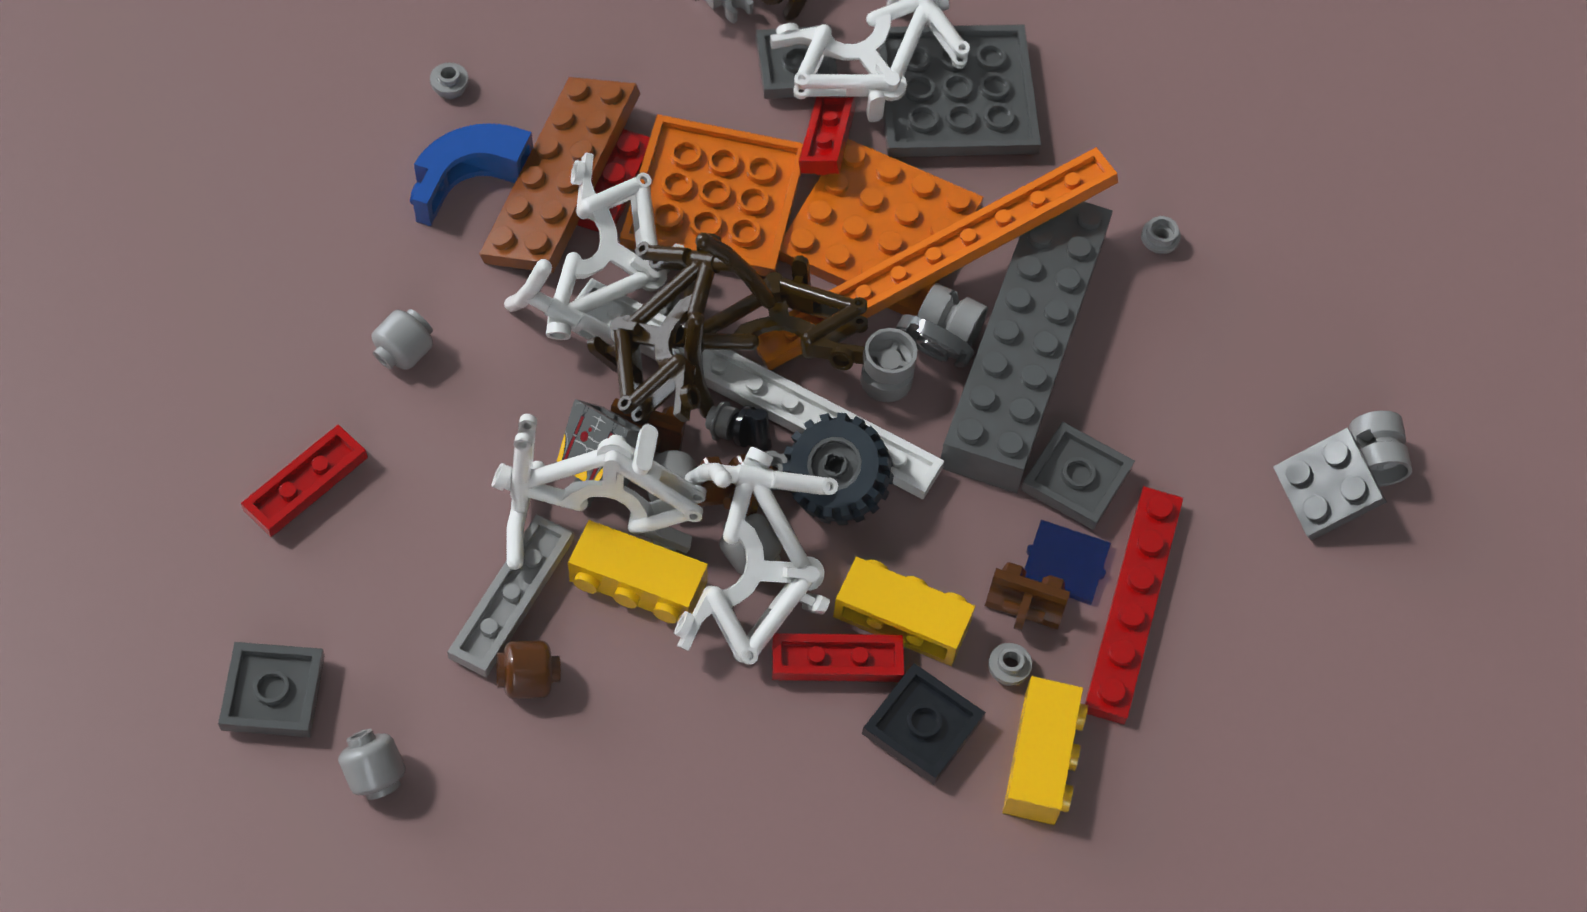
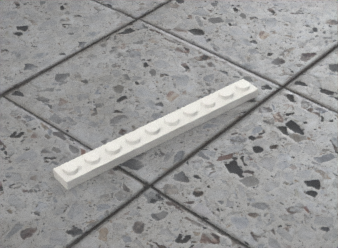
(781, 398)

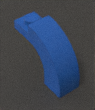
(465, 154)

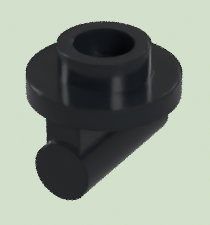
(751, 428)

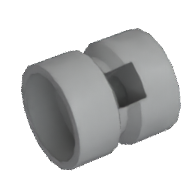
(957, 316)
(889, 365)
(1382, 444)

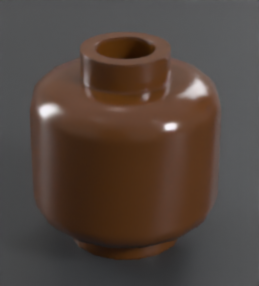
(527, 669)

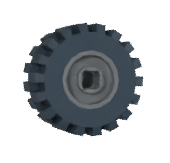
(850, 455)

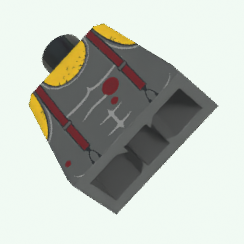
(587, 428)

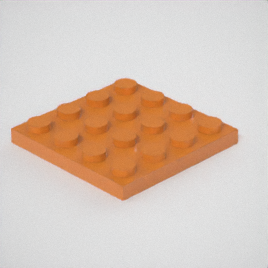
(719, 185)
(871, 215)

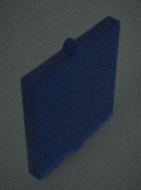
(1068, 556)

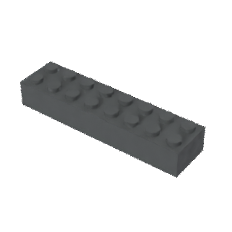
(1024, 348)

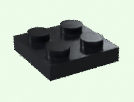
(923, 723)

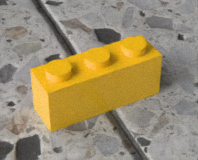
(636, 572)
(906, 606)
(1045, 751)

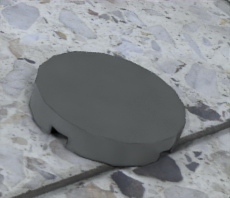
(936, 340)

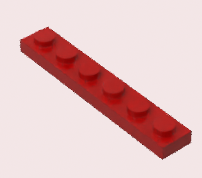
(1133, 606)

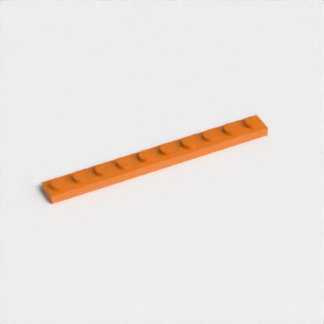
(959, 244)

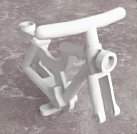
(881, 81)
(573, 315)
(528, 480)
(800, 574)

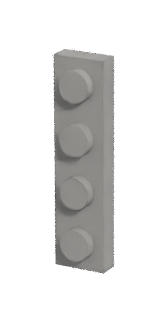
(510, 597)

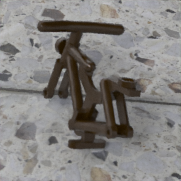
(797, 294)
(630, 331)

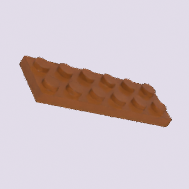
(543, 201)

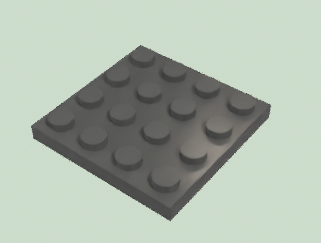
(965, 109)

